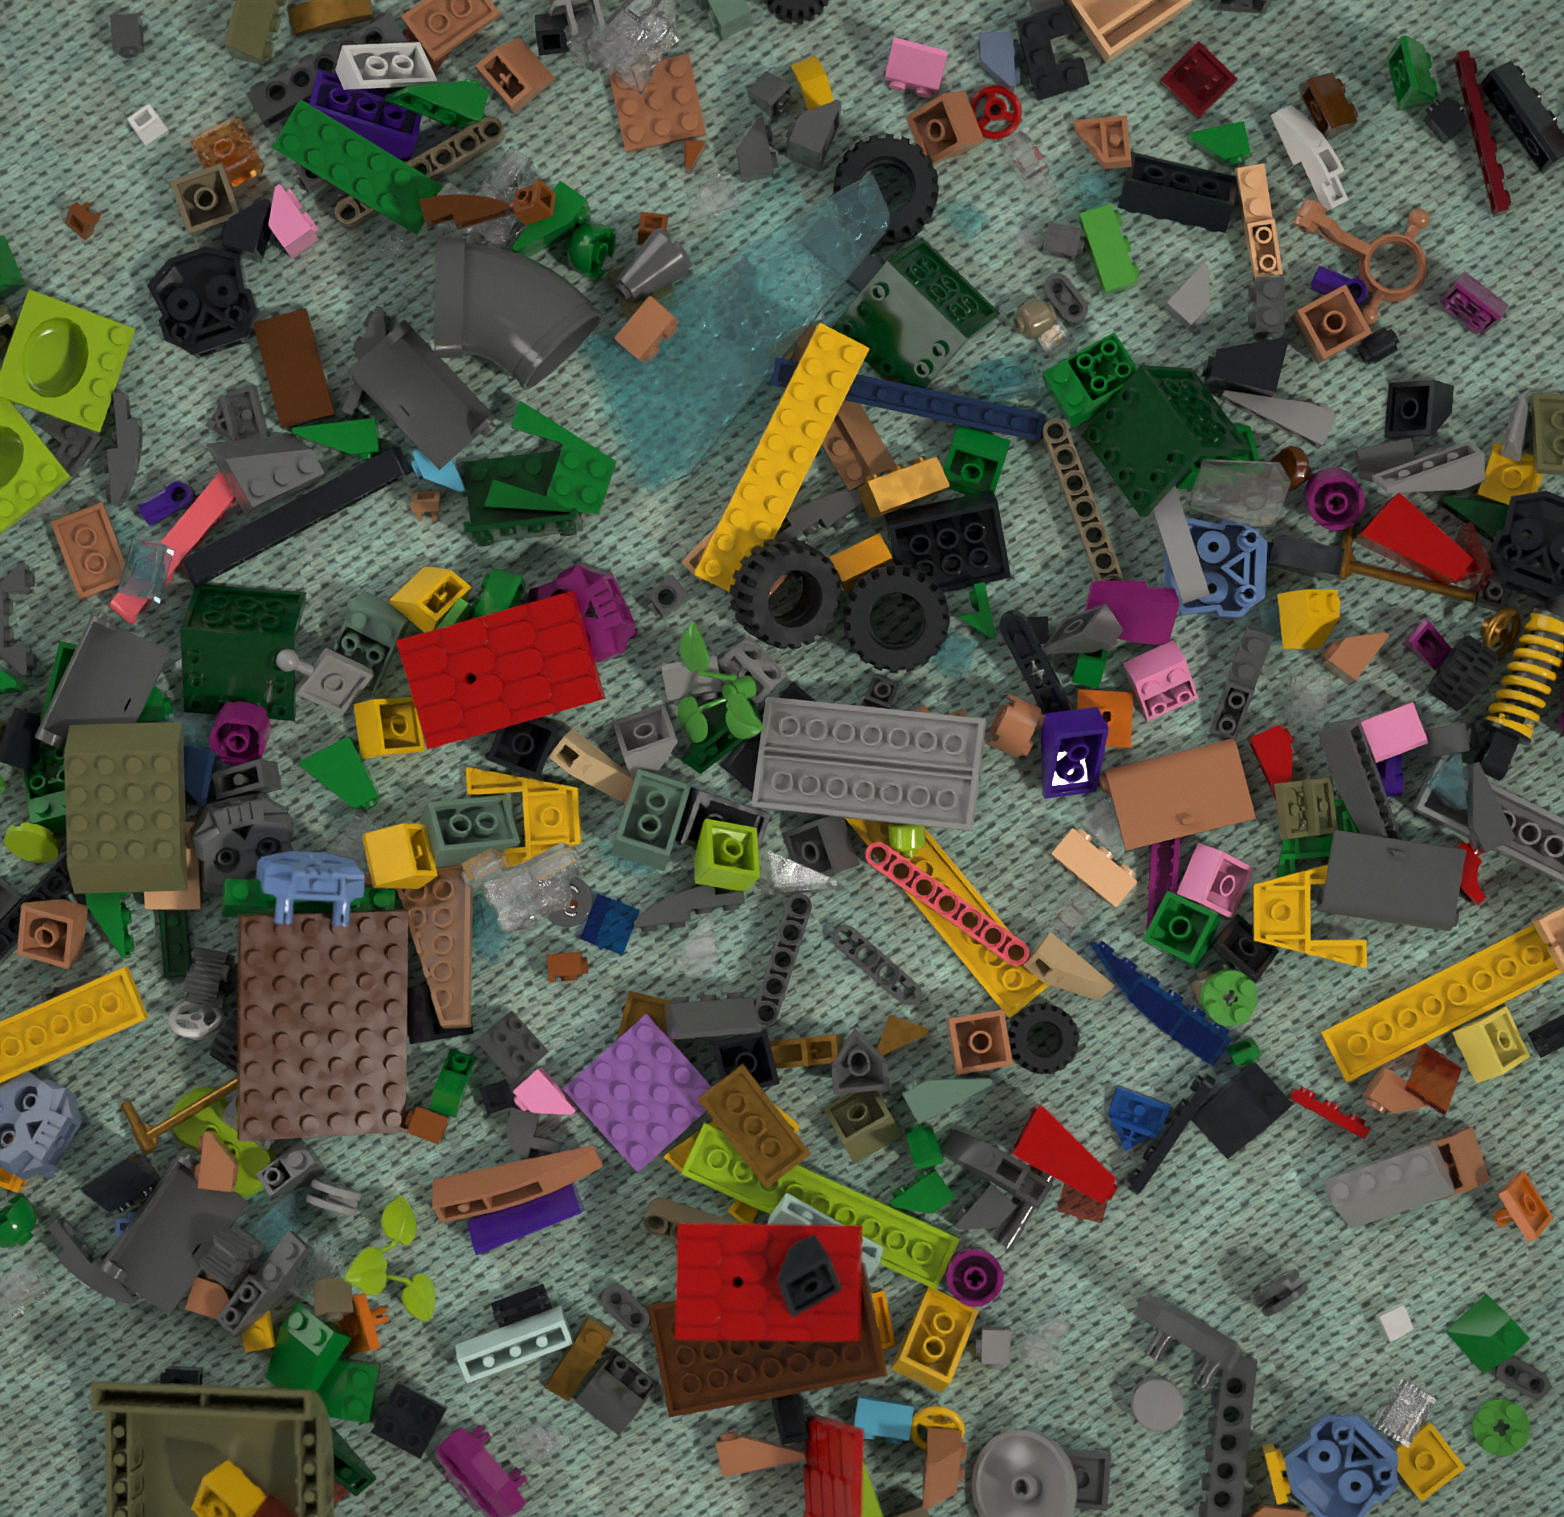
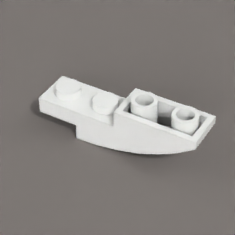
(1308, 145)

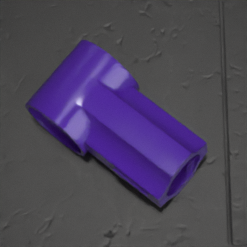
(1328, 281)
(165, 504)
(1391, 776)

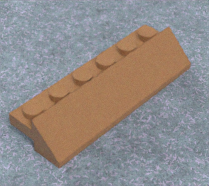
(852, 440)

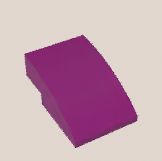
(1143, 612)

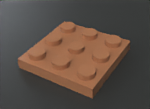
(664, 111)

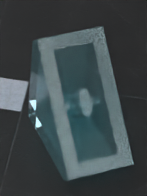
(1449, 782)

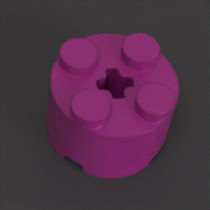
(1346, 506)
(240, 733)
(960, 1285)

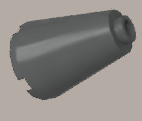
(653, 267)

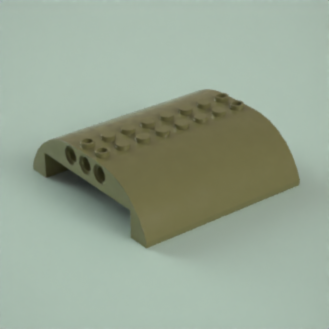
(174, 1435)

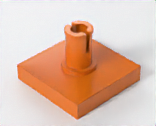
(1115, 709)
(1524, 1207)
(361, 1325)

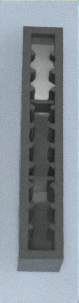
(1358, 778)

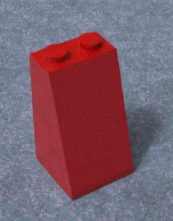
(1415, 542)
(1058, 1153)

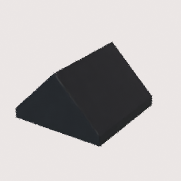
(19, 741)
(1239, 949)

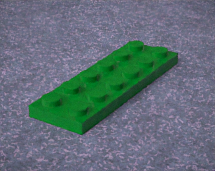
(356, 165)

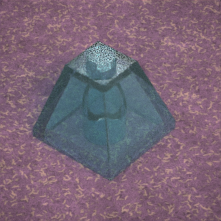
(487, 937)

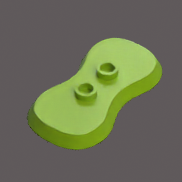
(250, 1155)

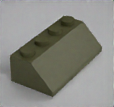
(252, 29)

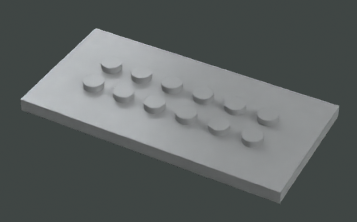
(869, 763)

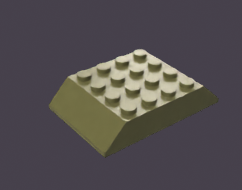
(126, 807)

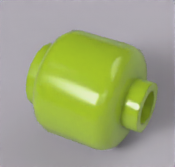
(906, 838)

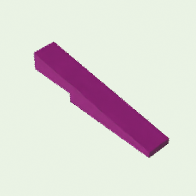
(1162, 874)

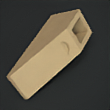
(591, 765)
(1063, 968)

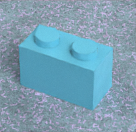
(884, 1418)

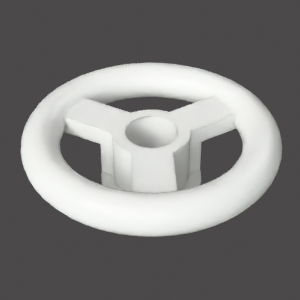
(195, 1022)

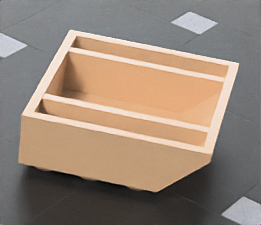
(1121, 24)

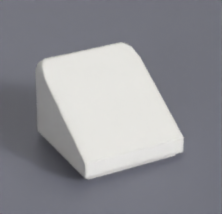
(147, 124)

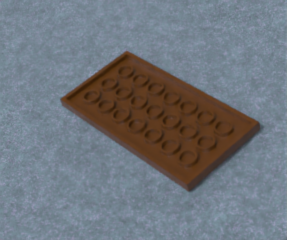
(735, 1372)

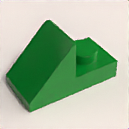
(981, 620)

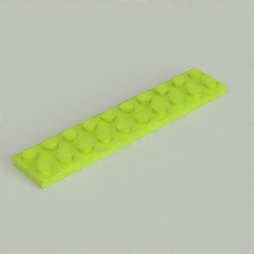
(907, 1242)

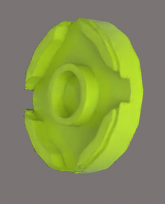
(32, 843)

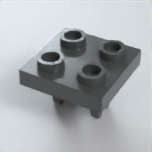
(512, 1046)

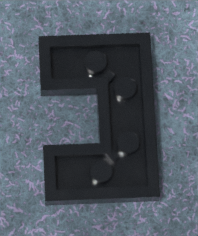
(1035, 35)

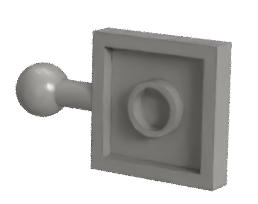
(330, 681)

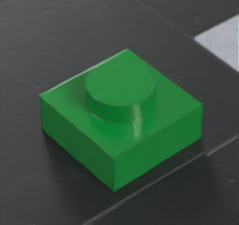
(1243, 1052)

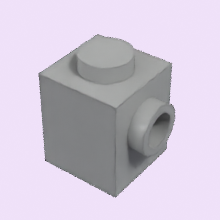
(994, 1347)

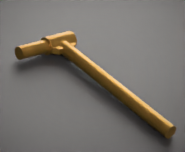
(1349, 567)
(147, 1135)

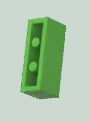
(1108, 249)

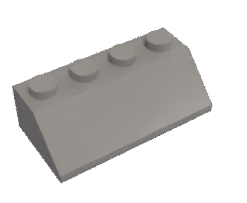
(1390, 1185)

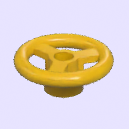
(935, 1418)

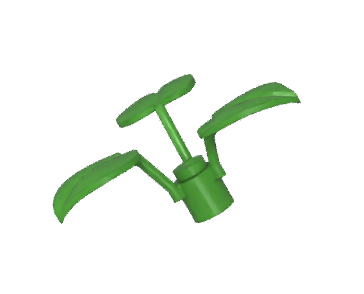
(740, 715)

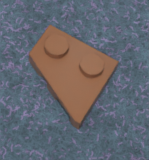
(1106, 140)

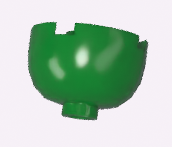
(589, 248)
(17, 1221)

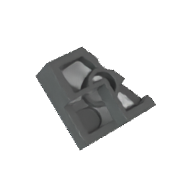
(1383, 457)

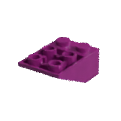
(1473, 304)

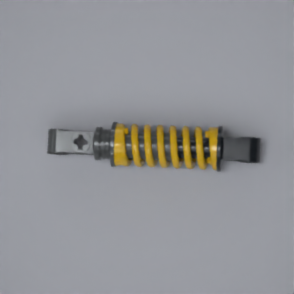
(1525, 680)

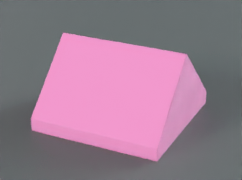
(1394, 732)

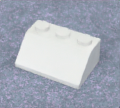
(384, 66)

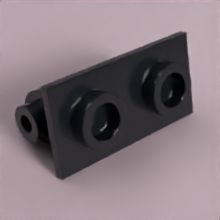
(1548, 1036)
(521, 1305)

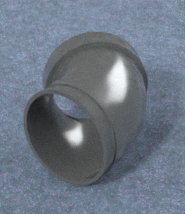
(506, 310)

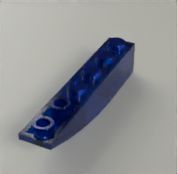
(1165, 1008)

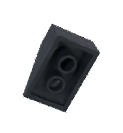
(705, 805)
(1241, 1110)
(122, 1183)

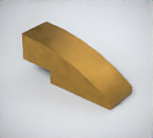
(328, 14)
(806, 1050)

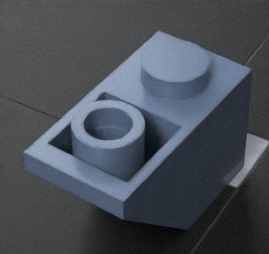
(997, 57)

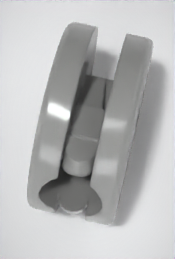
(335, 1197)
(1157, 1403)

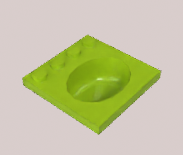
(64, 361)
(26, 467)

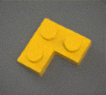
(1275, 1465)

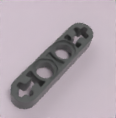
(878, 963)

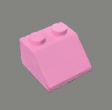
(915, 68)
(1215, 880)
(543, 1095)

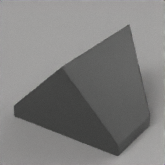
(859, 1067)

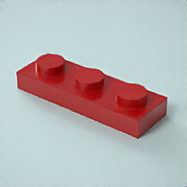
(1329, 1111)

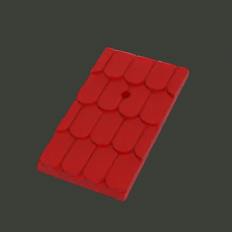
(500, 669)
(720, 1306)
(835, 1471)

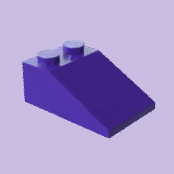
(1072, 751)

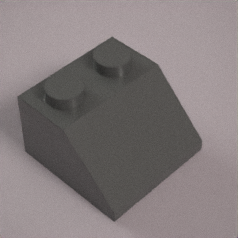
(822, 846)

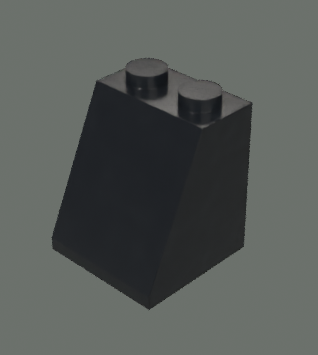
(1247, 367)

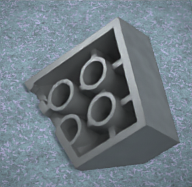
(266, 469)

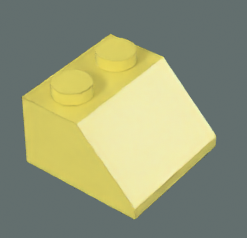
(1491, 1045)

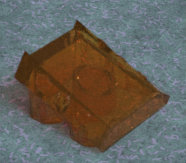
(232, 147)

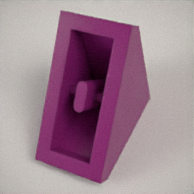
(1427, 644)

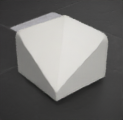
(1395, 1322)

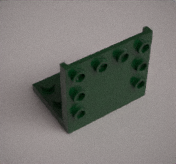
(915, 316)
(1159, 431)
(524, 471)
(233, 647)

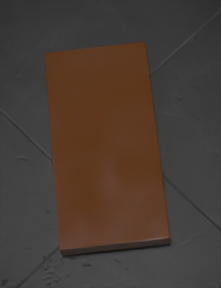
(294, 369)

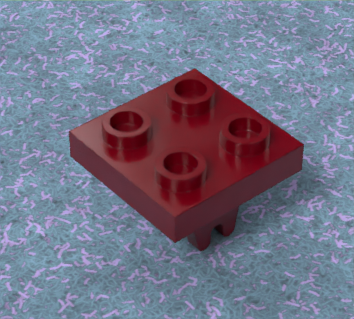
(1198, 80)

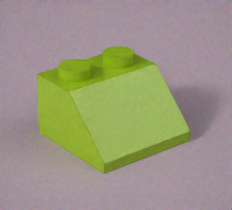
(727, 856)

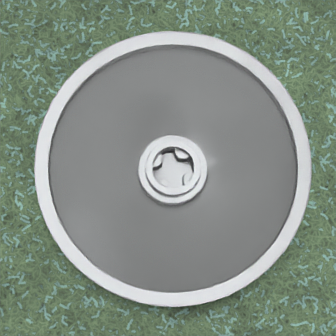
(1023, 1477)

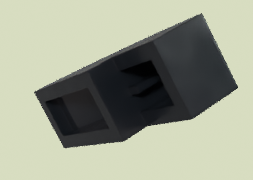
(789, 1418)

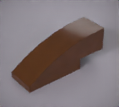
(463, 209)

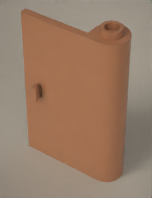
(1179, 794)

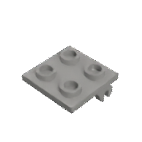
(569, 6)

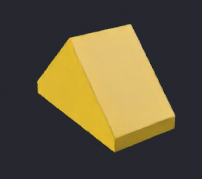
(812, 82)

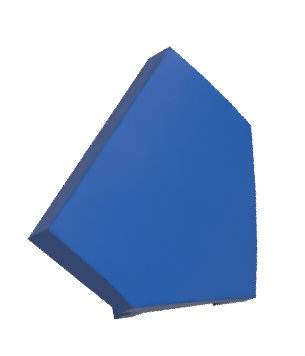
(1136, 1116)

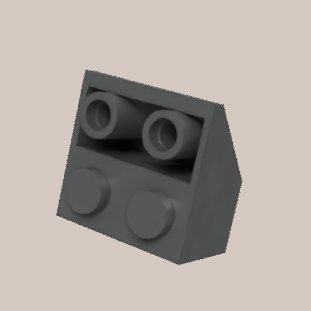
(616, 1392)

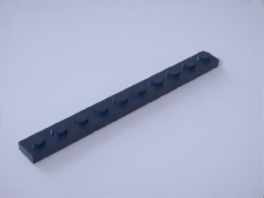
(930, 404)

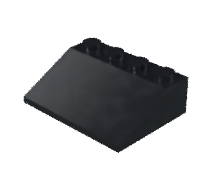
(951, 541)

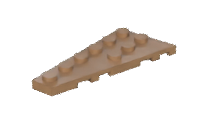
(442, 933)

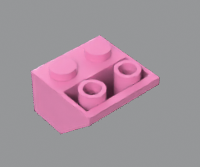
(291, 227)
(1160, 680)

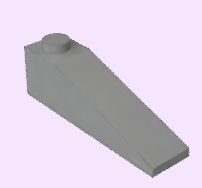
(1300, 419)
(1445, 470)

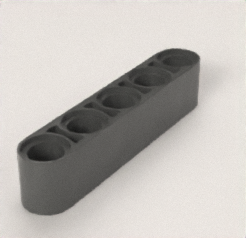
(792, 949)

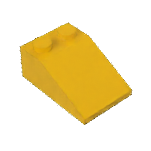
(935, 1340)

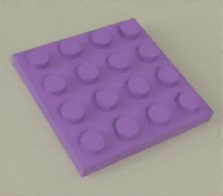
(640, 1092)

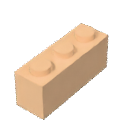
(1094, 866)

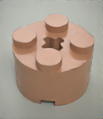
(1015, 727)

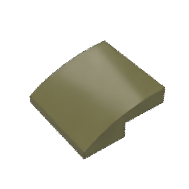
(1305, 808)

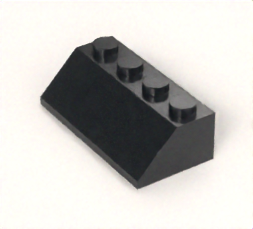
(1525, 115)
(1178, 193)

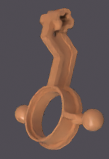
(1312, 219)

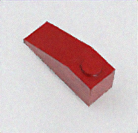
(1274, 755)

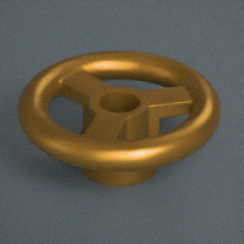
(1496, 629)

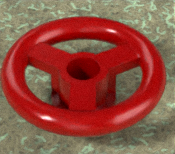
(995, 102)

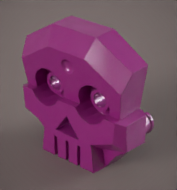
(595, 591)
(479, 1474)

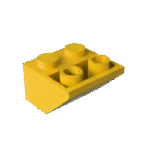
(430, 596)
(400, 856)

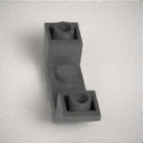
(17, 582)

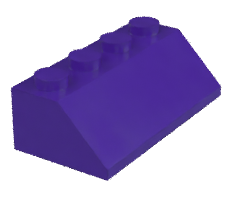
(367, 114)
(512, 1223)

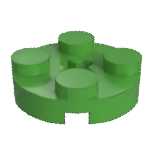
(1240, 1009)
(1513, 1438)

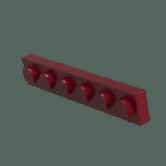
(1479, 123)

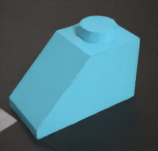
(447, 477)

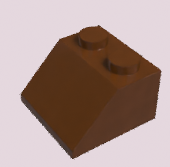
(1328, 105)

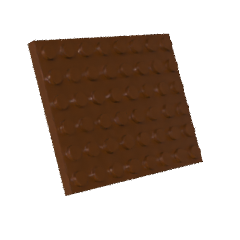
(322, 1025)

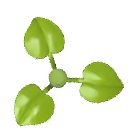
(369, 1267)

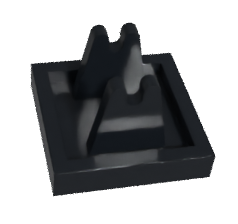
(409, 1419)

